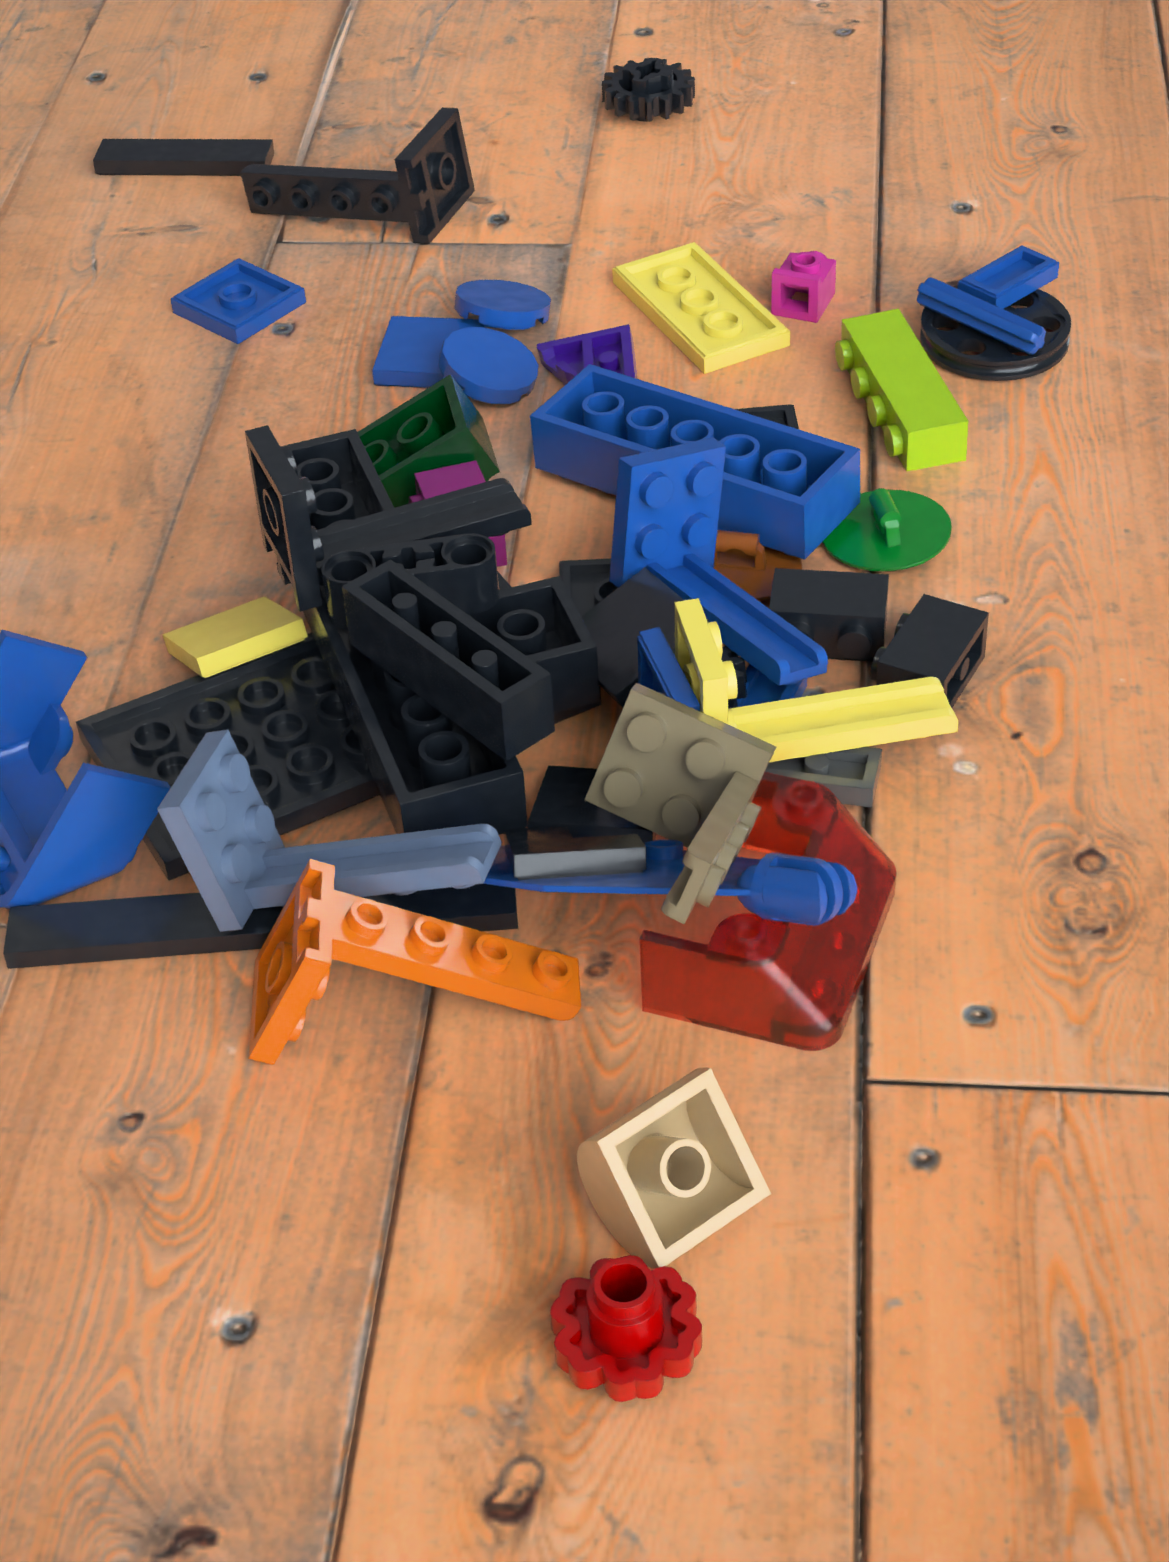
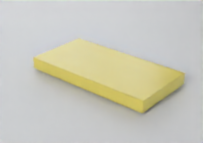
(700, 307)

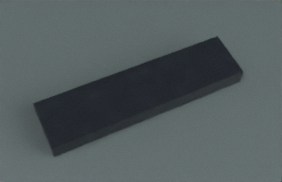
(181, 156)

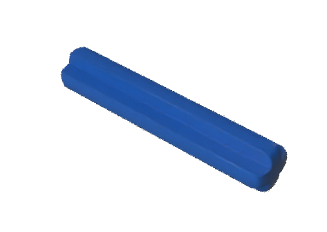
(981, 316)

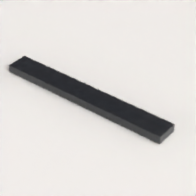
(185, 926)

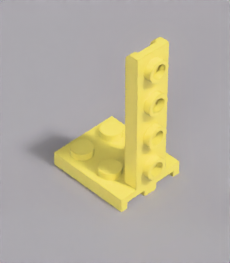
(811, 722)

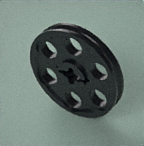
(996, 357)

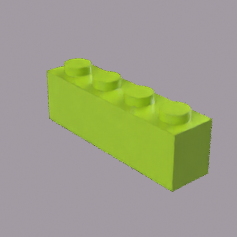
(902, 390)

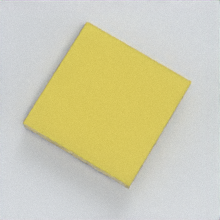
(235, 636)

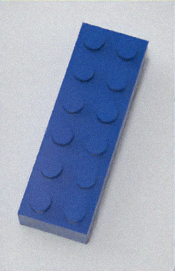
(774, 476)

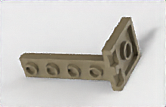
(684, 782)

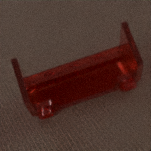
(778, 976)

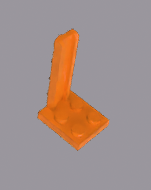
(336, 925)

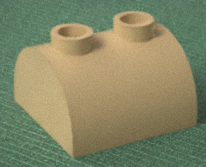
(671, 1170)

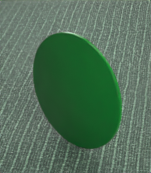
(890, 531)

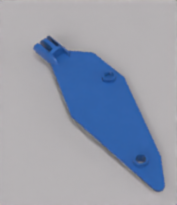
(773, 888)

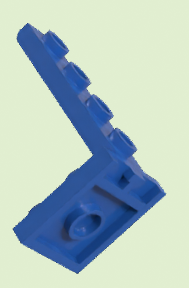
(670, 526)

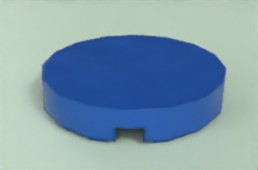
(502, 304)
(488, 365)

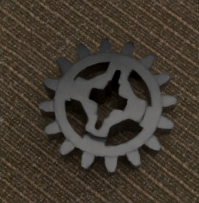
(648, 89)

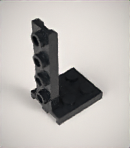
(425, 190)
(300, 549)

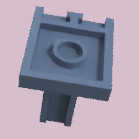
(244, 866)

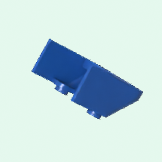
(48, 833)

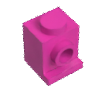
(803, 273)

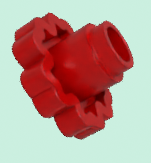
(626, 1328)

